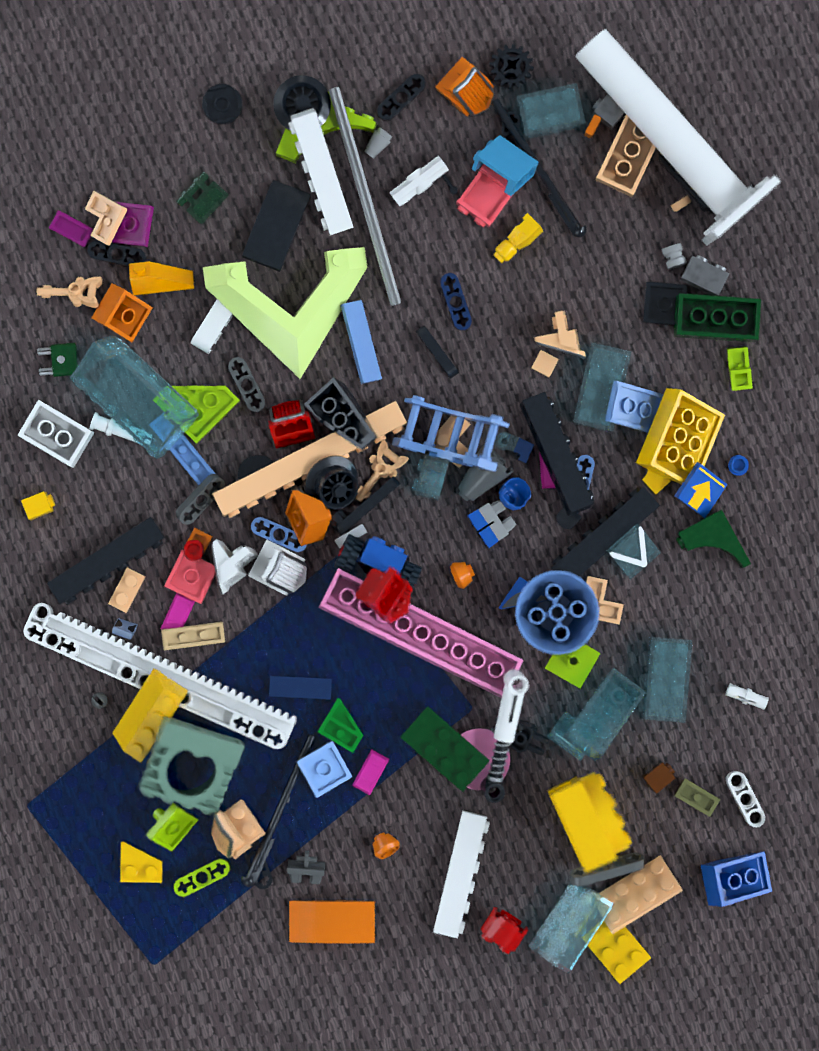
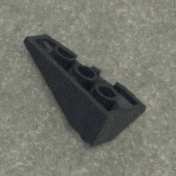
(341, 413)

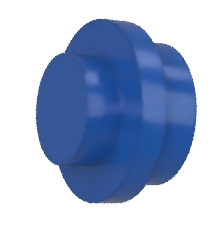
(738, 465)

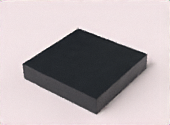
(661, 302)

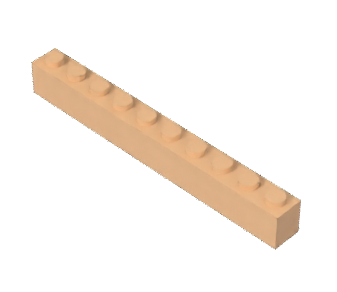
(298, 464)

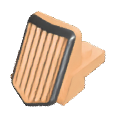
(564, 340)
(235, 830)

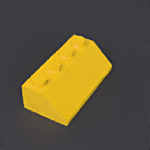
(144, 716)

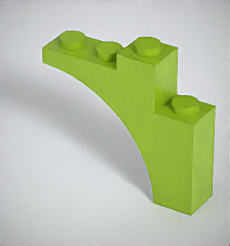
(287, 147)

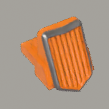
(467, 88)

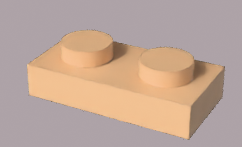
(126, 590)

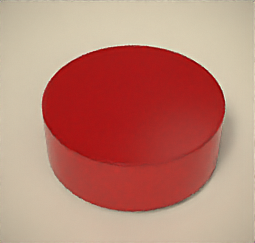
(193, 550)

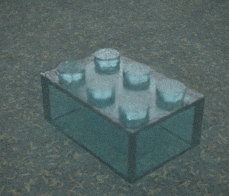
(550, 111)

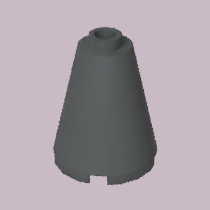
(480, 481)

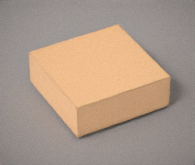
(545, 363)

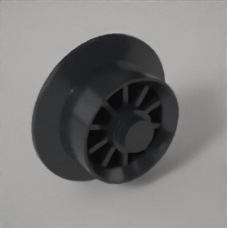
(299, 95)
(333, 482)

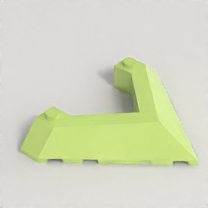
(289, 337)

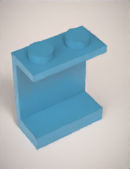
(508, 162)

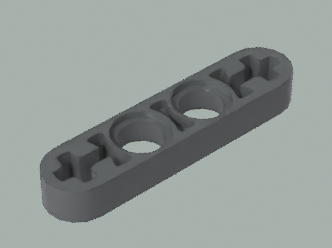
(620, 866)

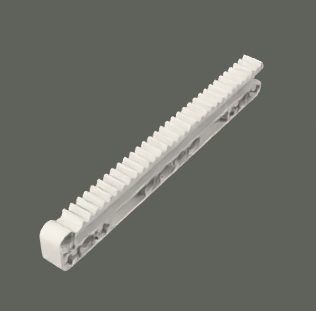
(113, 656)

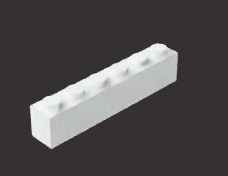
(321, 170)
(460, 874)

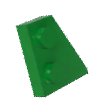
(341, 727)

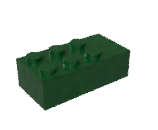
(717, 318)
(445, 748)

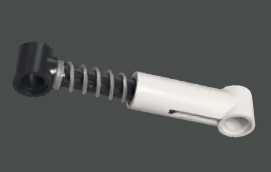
(504, 733)

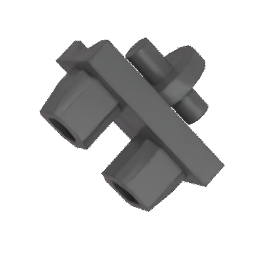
(306, 866)

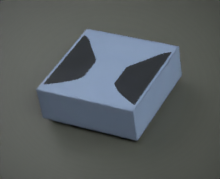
(124, 628)

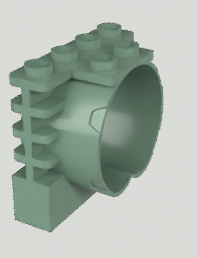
(178, 736)

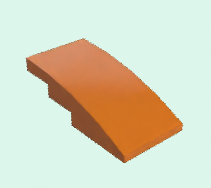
(331, 921)

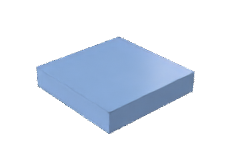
(324, 769)

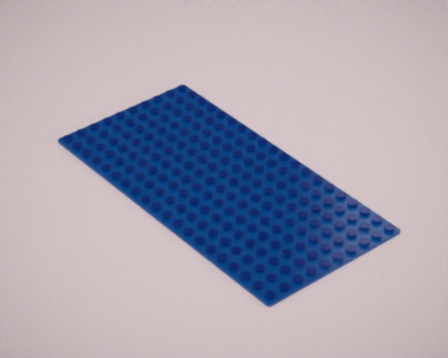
(101, 797)

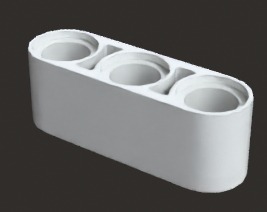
(211, 327)
(752, 806)

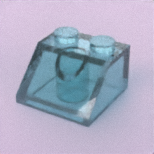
(431, 477)

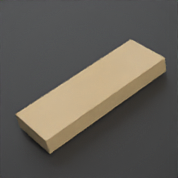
(193, 635)

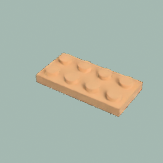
(639, 893)

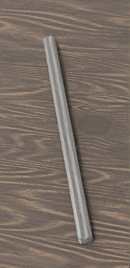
(364, 195)

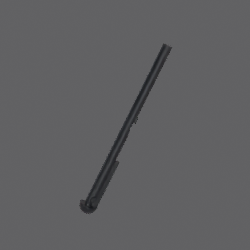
(555, 197)
(267, 840)

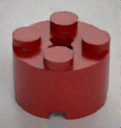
(503, 930)

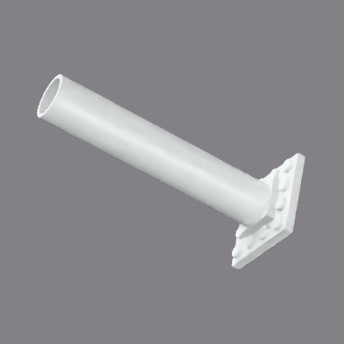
(671, 134)

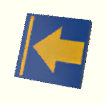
(701, 490)

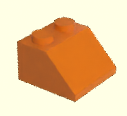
(121, 312)
(307, 517)

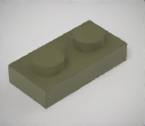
(697, 797)

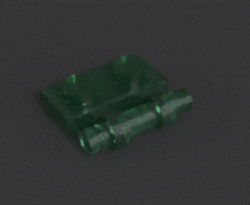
(207, 202)

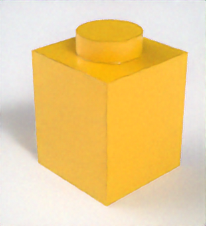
(38, 505)

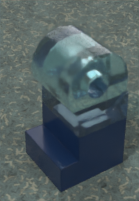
(509, 442)

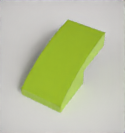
(739, 368)

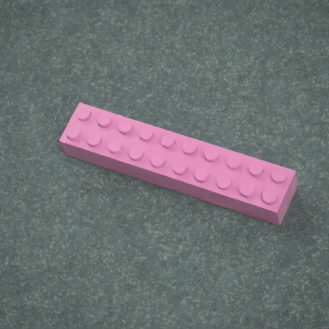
(424, 637)

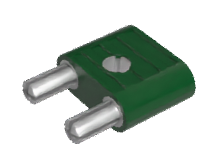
(63, 359)

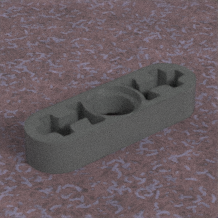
(244, 368)
(200, 490)

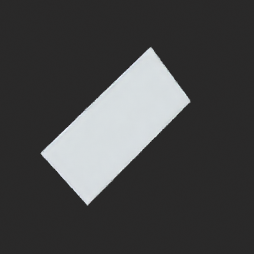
(357, 532)

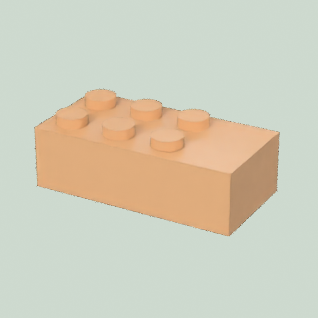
(626, 159)

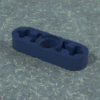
(456, 285)

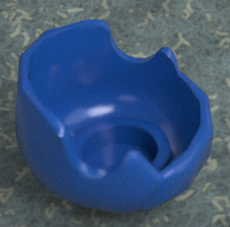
(514, 493)

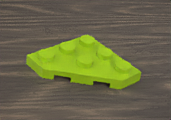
(212, 405)

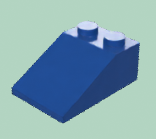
(736, 879)

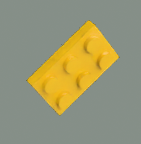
(618, 951)

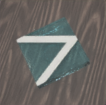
(633, 551)

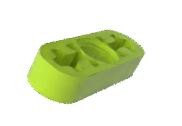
(185, 879)

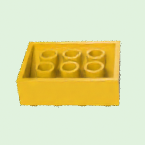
(679, 435)

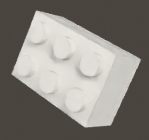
(55, 434)

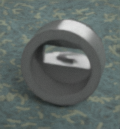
(102, 697)

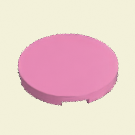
(483, 741)

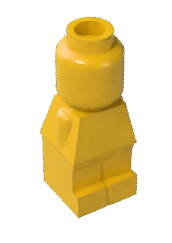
(519, 238)

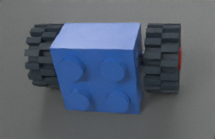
(378, 556)

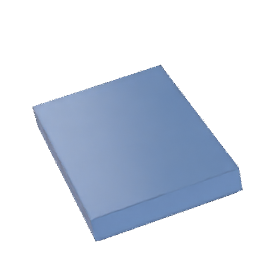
(632, 406)

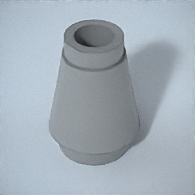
(378, 142)

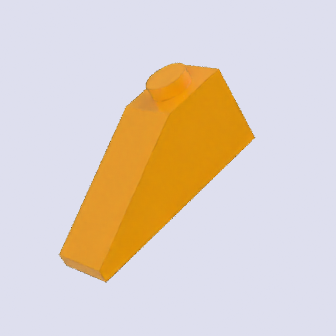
(156, 278)

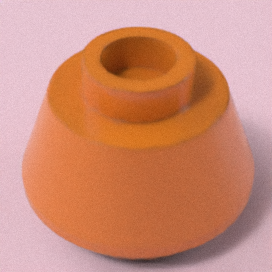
(462, 574)
(385, 845)

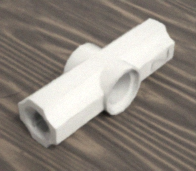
(419, 181)

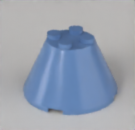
(564, 620)

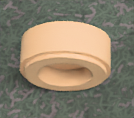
(681, 203)

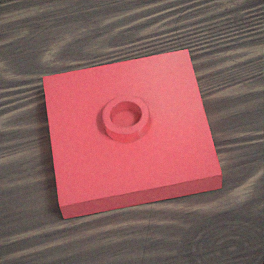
(191, 578)

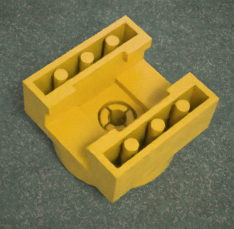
(590, 820)

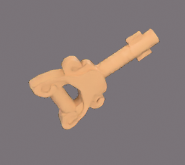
(75, 291)
(381, 469)

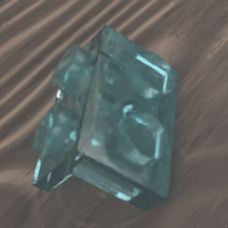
(558, 731)

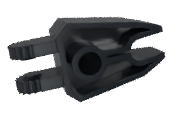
(524, 736)

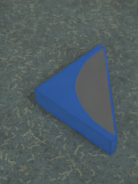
(512, 597)

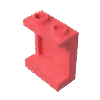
(484, 197)

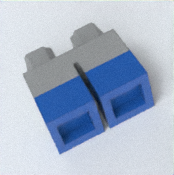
(495, 531)

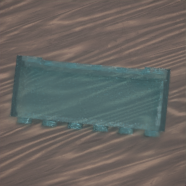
(134, 395)

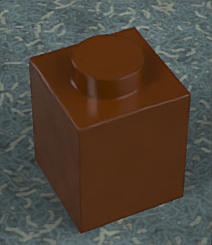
(659, 776)

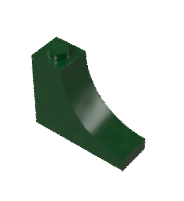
(716, 533)

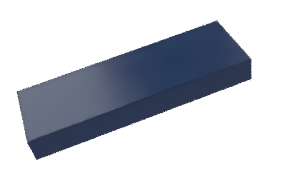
(300, 687)

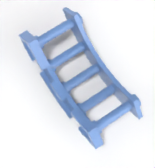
(470, 458)

